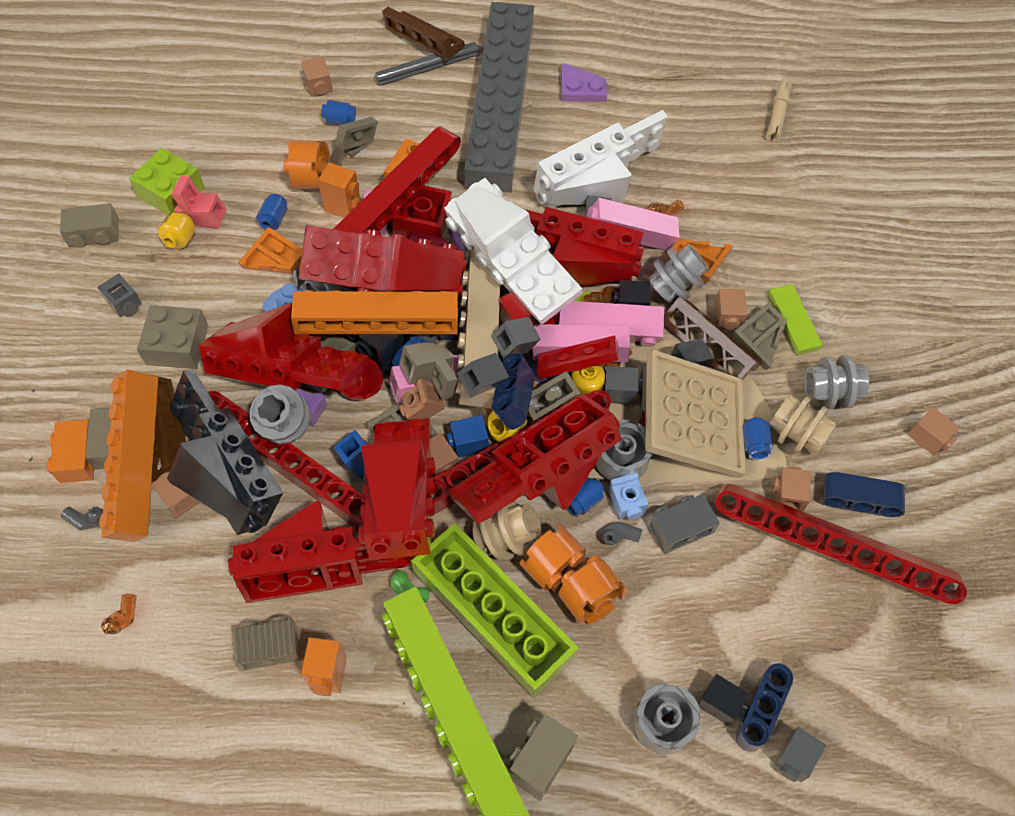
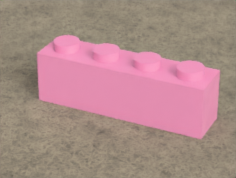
(644, 321)

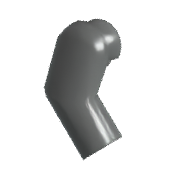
(82, 521)
(620, 531)

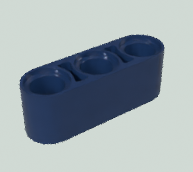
(514, 394)
(864, 494)
(774, 697)

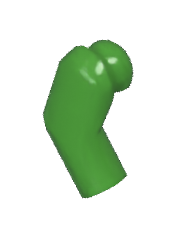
(401, 583)

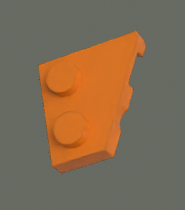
(272, 253)
(712, 255)

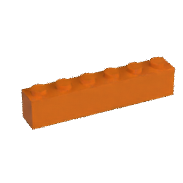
(374, 312)
(129, 457)

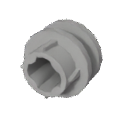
(678, 273)
(836, 382)
(267, 409)

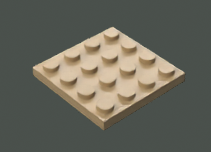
(694, 414)

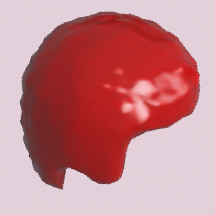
(365, 384)

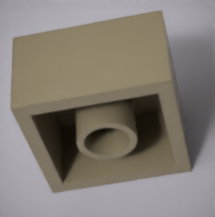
(172, 337)
(542, 756)

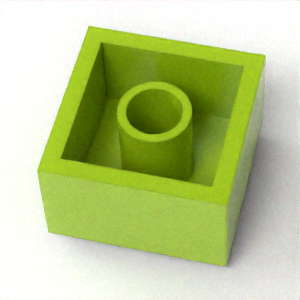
(159, 176)

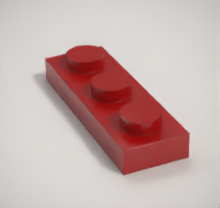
(578, 357)

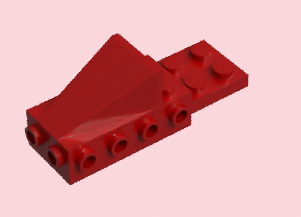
(585, 251)
(380, 262)
(271, 354)
(554, 465)
(398, 490)
(299, 550)

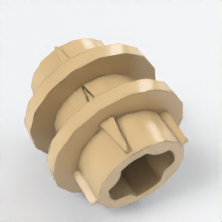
(802, 424)
(508, 531)

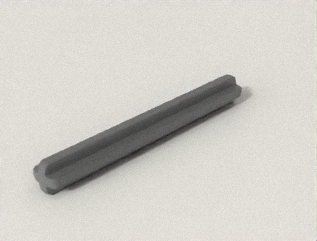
(424, 64)

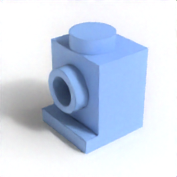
(628, 507)

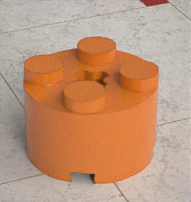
(306, 163)
(553, 557)
(591, 591)

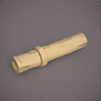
(780, 104)

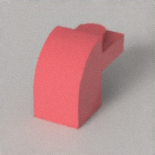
(202, 208)

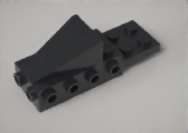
(220, 461)

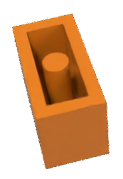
(339, 190)
(69, 452)
(324, 666)

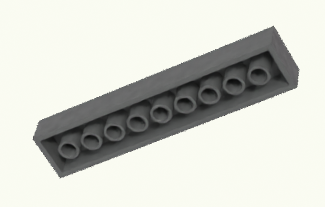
(500, 96)

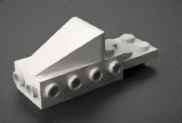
(597, 164)
(511, 249)

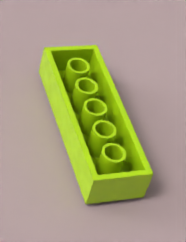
(495, 610)

